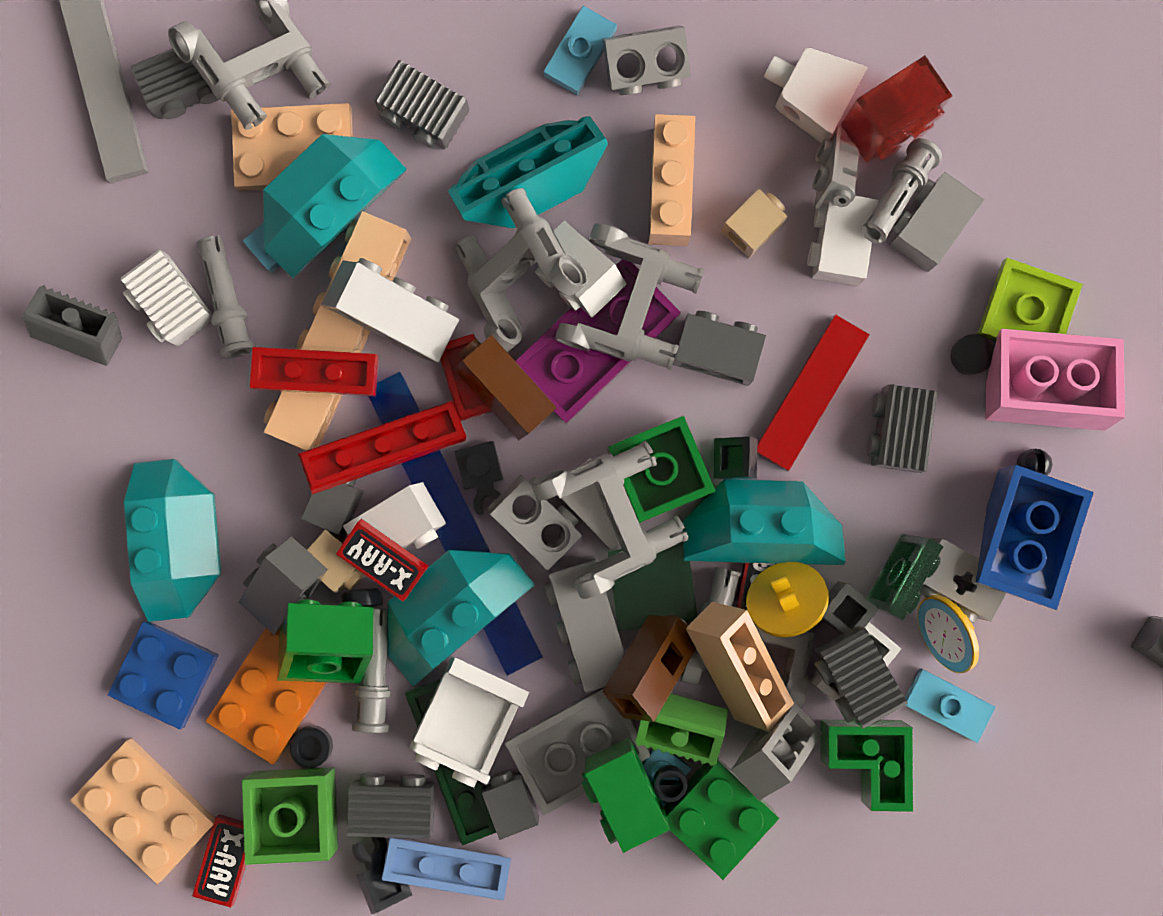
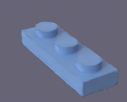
(446, 869)

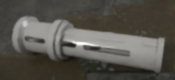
(908, 178)
(228, 314)
(373, 691)

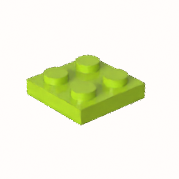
(1029, 301)

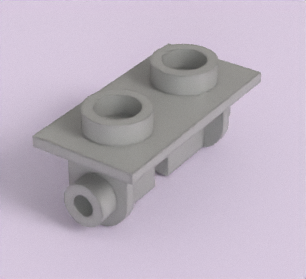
(836, 171)

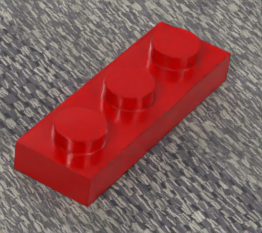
(314, 371)

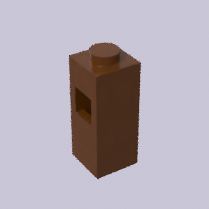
(504, 386)
(650, 668)

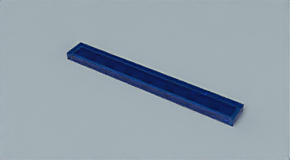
(509, 631)

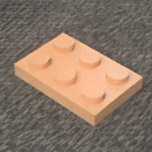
(281, 138)
(144, 810)

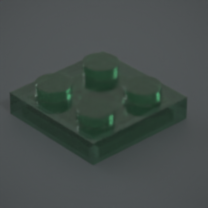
(904, 574)

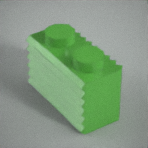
(686, 729)

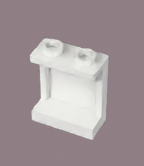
(466, 722)

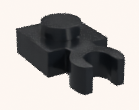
(480, 469)
(377, 892)

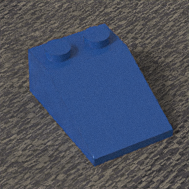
(1031, 534)

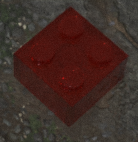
(896, 110)

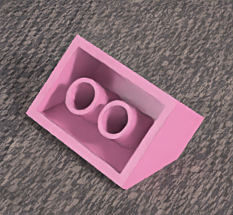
(1056, 380)

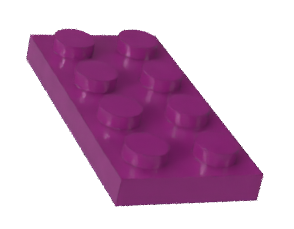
(577, 376)

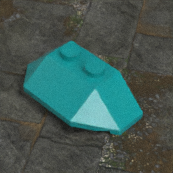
(546, 163)
(323, 195)
(763, 525)
(170, 539)
(450, 607)

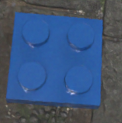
(163, 675)

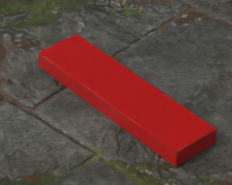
(811, 392)
(382, 447)

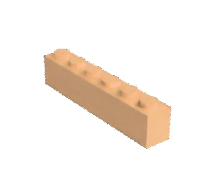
(303, 416)

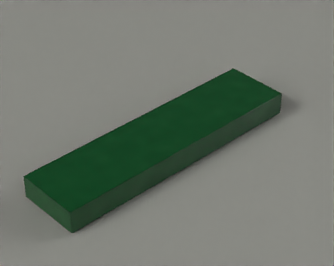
(463, 801)

